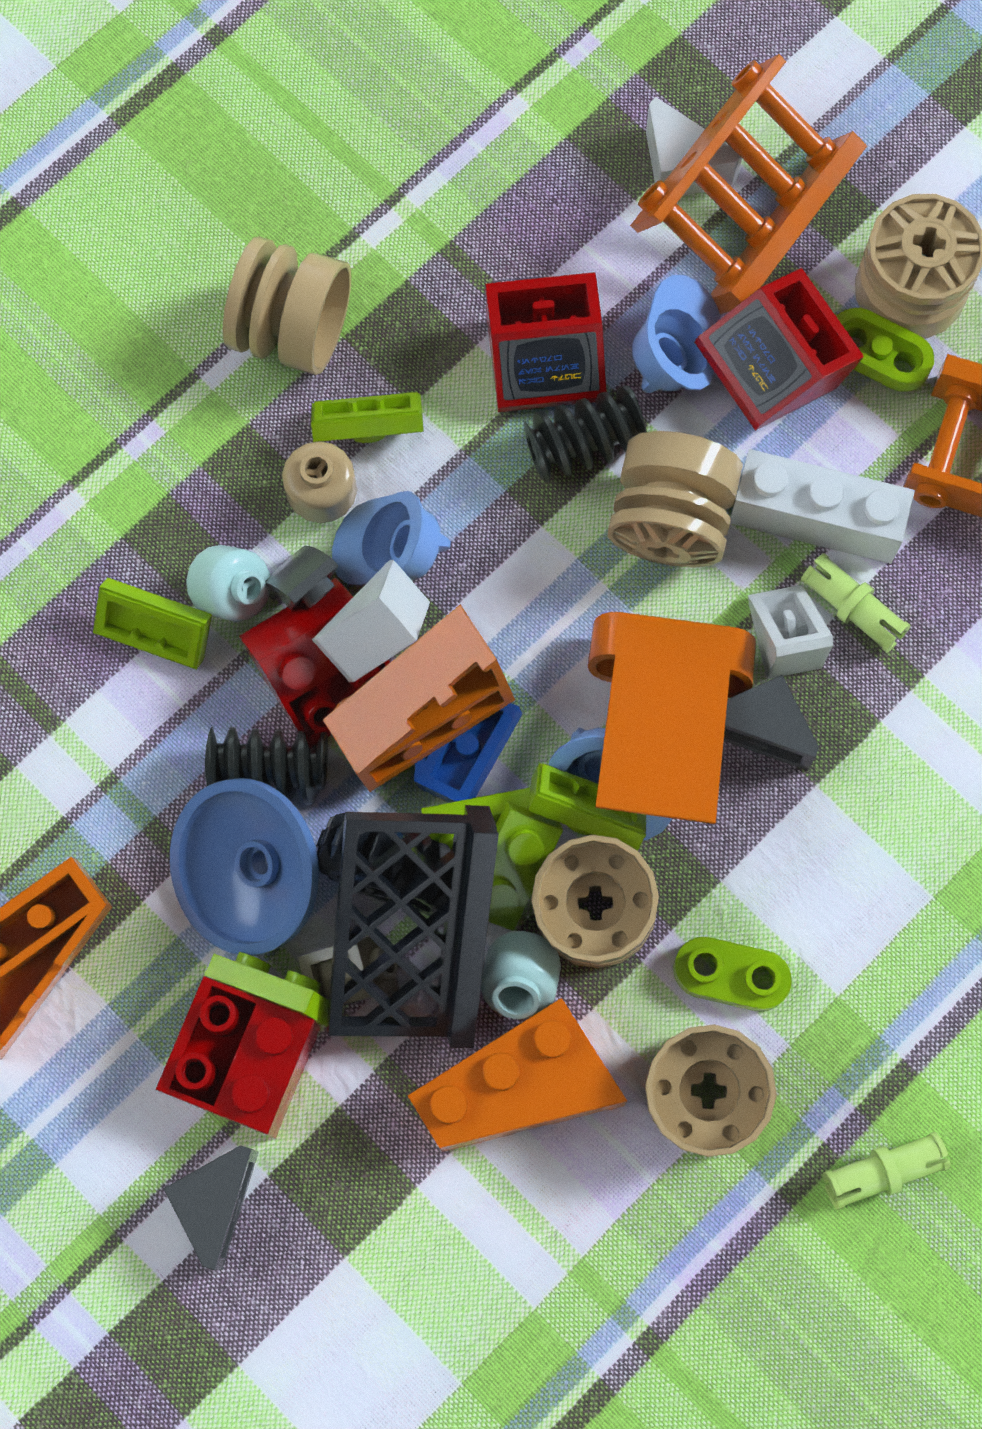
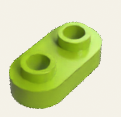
(886, 344)
(733, 972)

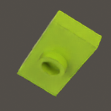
(367, 417)
(152, 623)
(573, 803)

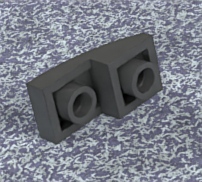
(302, 578)

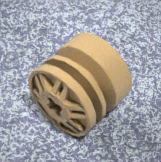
(917, 289)
(286, 305)
(675, 499)
(604, 867)
(736, 1066)

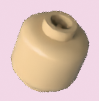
(319, 482)

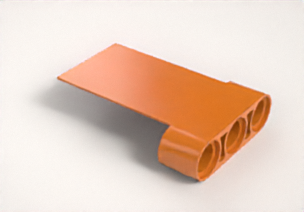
(666, 711)

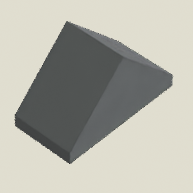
(770, 724)
(211, 1203)

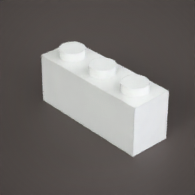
(822, 506)

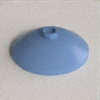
(223, 869)

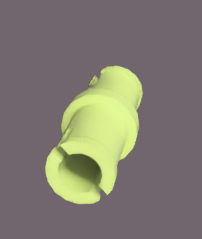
(855, 602)
(886, 1170)

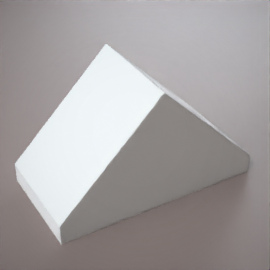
(672, 136)
(374, 623)
(789, 631)

